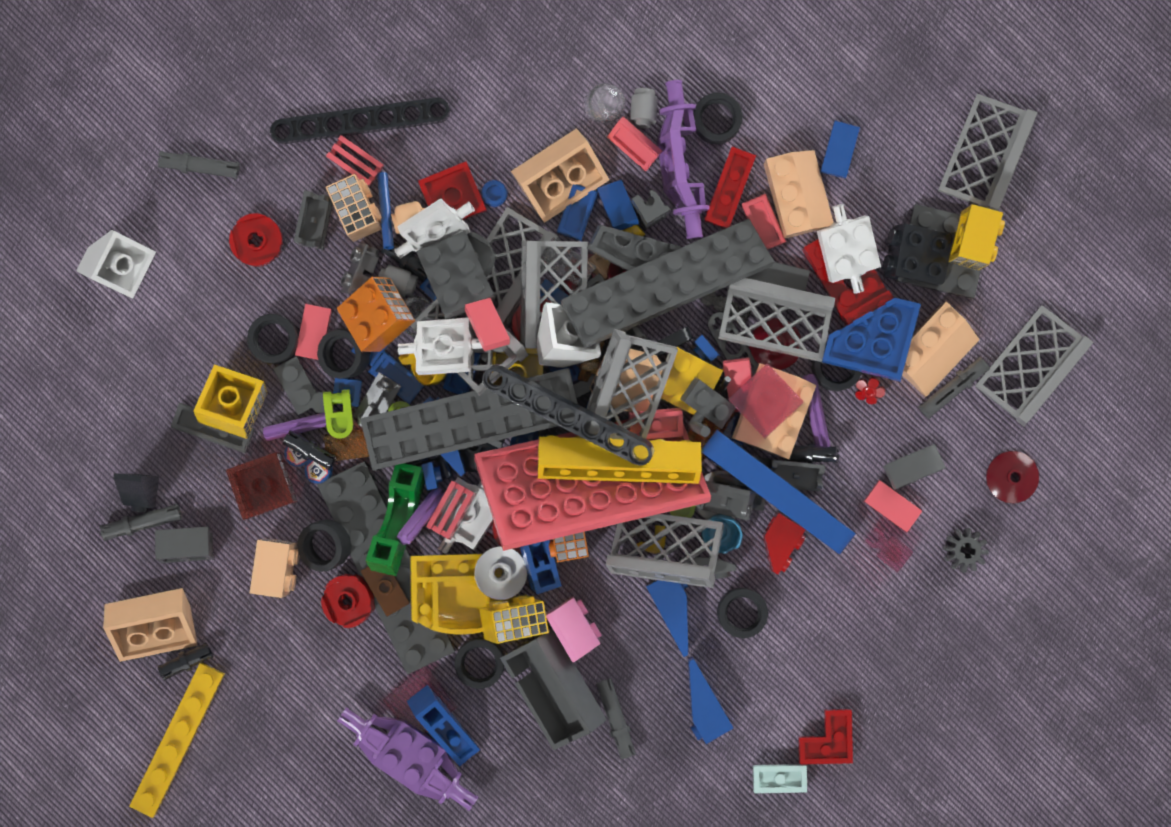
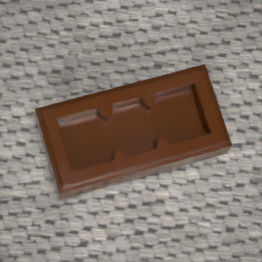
(386, 590)

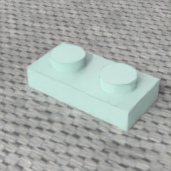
(780, 778)

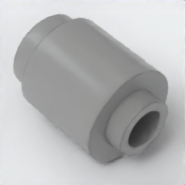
(643, 108)
(403, 280)

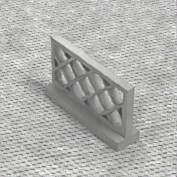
(1009, 160)
(531, 282)
(782, 297)
(512, 299)
(514, 350)
(609, 377)
(1053, 377)
(667, 570)

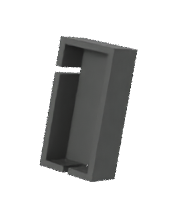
(554, 689)

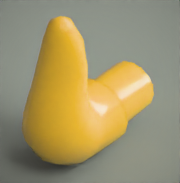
(653, 548)

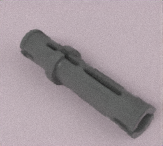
(189, 163)
(977, 369)
(133, 524)
(618, 726)

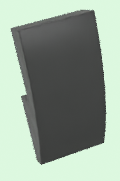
(914, 467)
(722, 567)

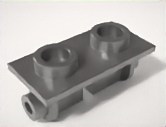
(361, 261)
(377, 398)

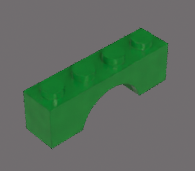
(404, 496)

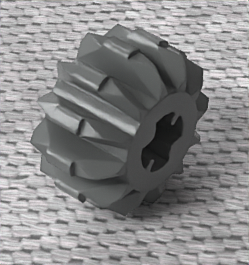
(971, 542)

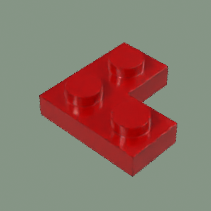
(835, 746)

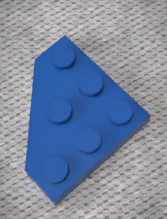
(876, 341)

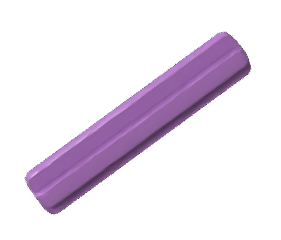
(817, 416)
(297, 426)
(420, 517)

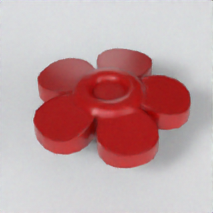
(870, 390)

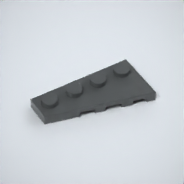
(626, 248)

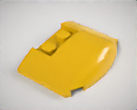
(447, 594)

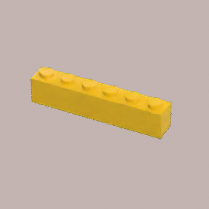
(584, 460)

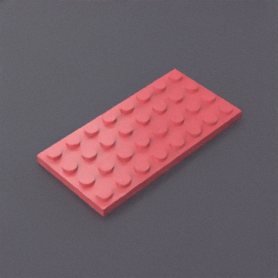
(545, 509)

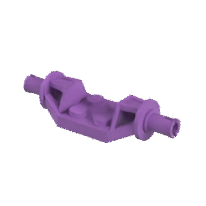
(672, 164)
(408, 757)

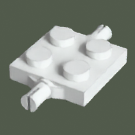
(432, 225)
(848, 248)
(442, 346)
(475, 521)

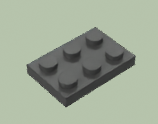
(455, 274)

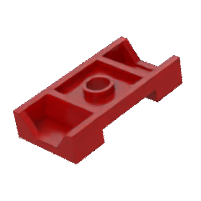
(848, 304)

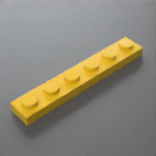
(177, 740)

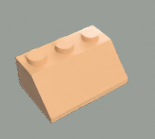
(552, 172)
(798, 193)
(937, 348)
(783, 438)
(150, 624)

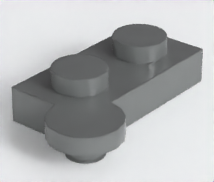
(299, 387)

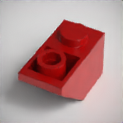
(780, 540)

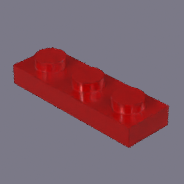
(730, 188)

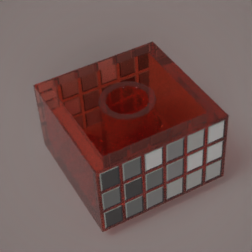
(261, 485)

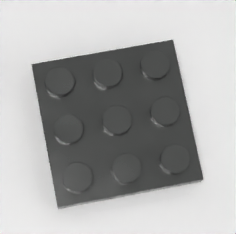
(959, 279)

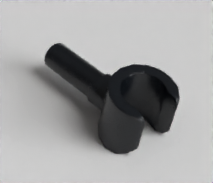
(721, 387)

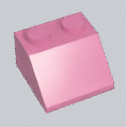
(573, 628)

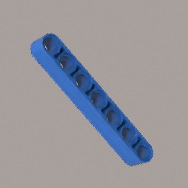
(777, 492)

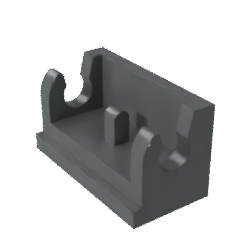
(652, 211)
(313, 220)
(799, 475)
(729, 501)
(183, 545)

